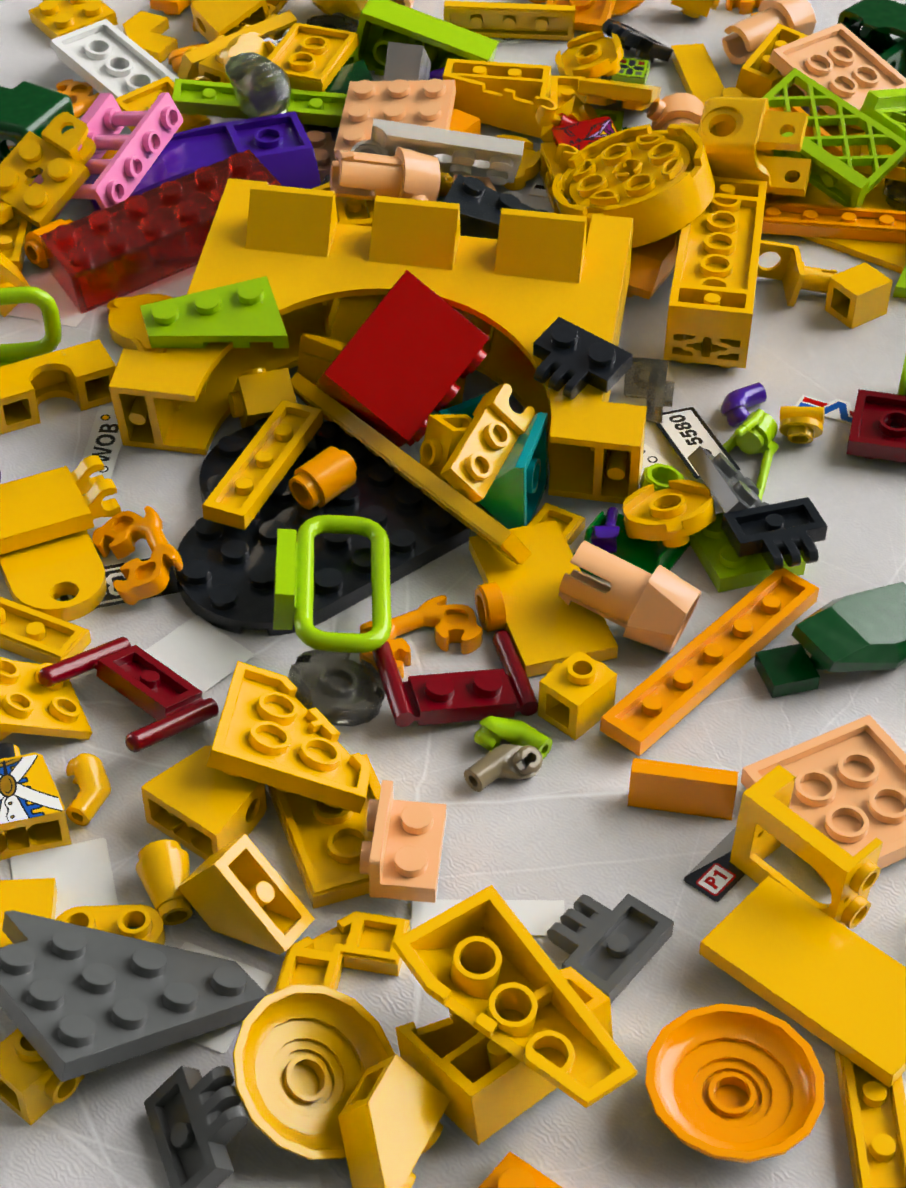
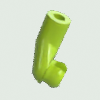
(516, 732)

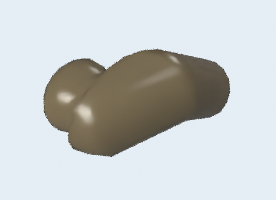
(504, 762)

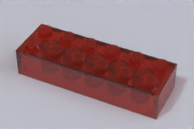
(144, 235)

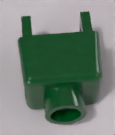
(882, 29)
(28, 109)

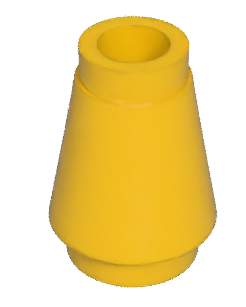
(161, 870)

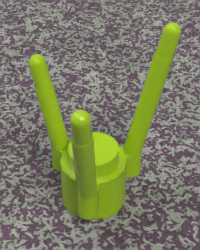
(755, 437)

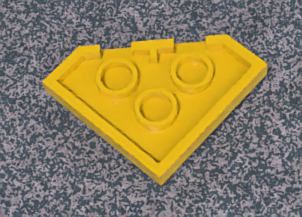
(282, 744)

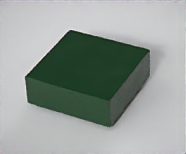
(786, 670)

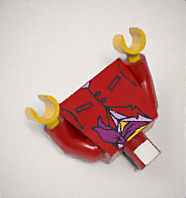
(569, 133)

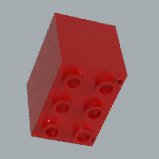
(404, 361)

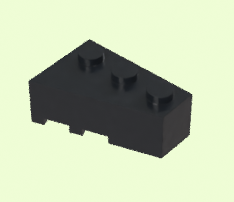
(481, 206)

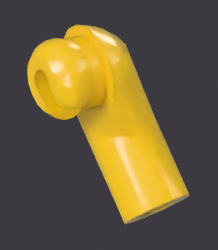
(93, 786)

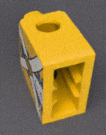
(29, 805)

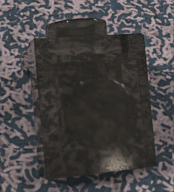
(649, 381)

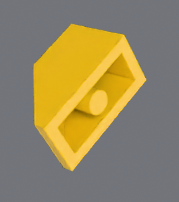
(246, 898)

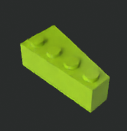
(391, 22)

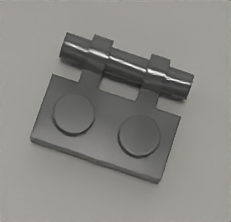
(725, 482)

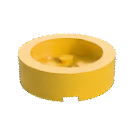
(639, 175)

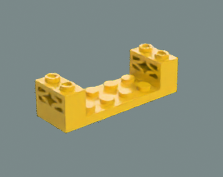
(717, 278)

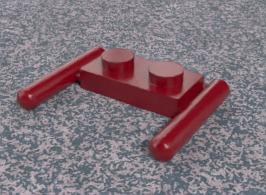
(144, 682)
(458, 694)

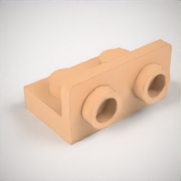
(404, 847)

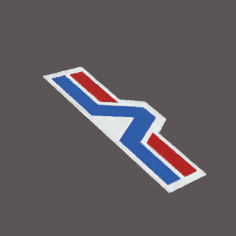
(835, 409)

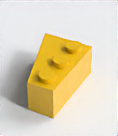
(758, 74)
(500, 92)
(477, 1074)

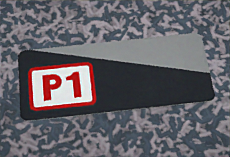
(716, 873)

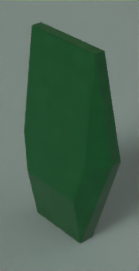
(858, 631)

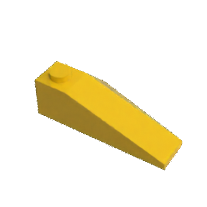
(505, 986)

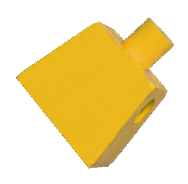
(226, 16)
(202, 804)

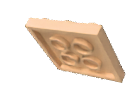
(839, 64)
(403, 101)
(847, 787)

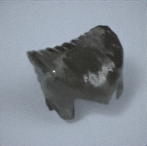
(258, 84)

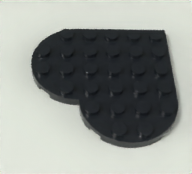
(232, 570)

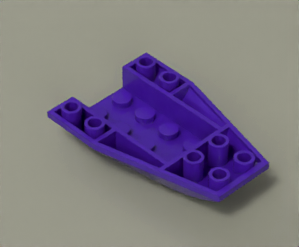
(274, 139)

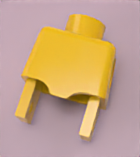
(742, 142)

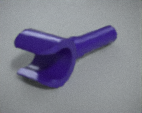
(605, 536)

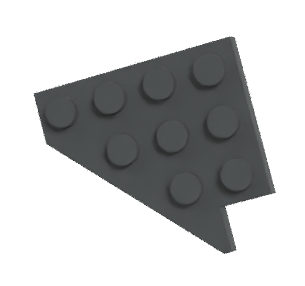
(111, 997)

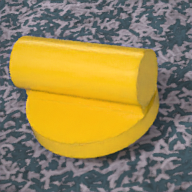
(801, 423)

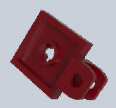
(872, 424)

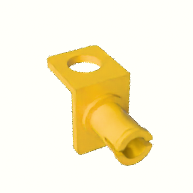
(793, 271)

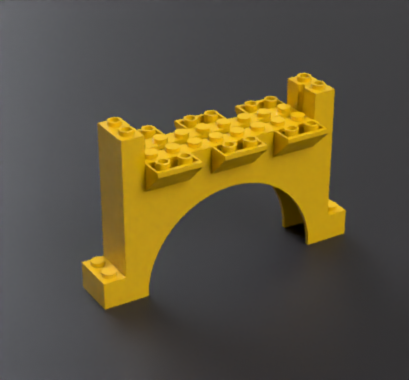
(337, 273)

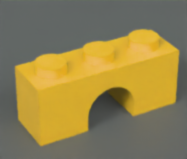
(72, 373)

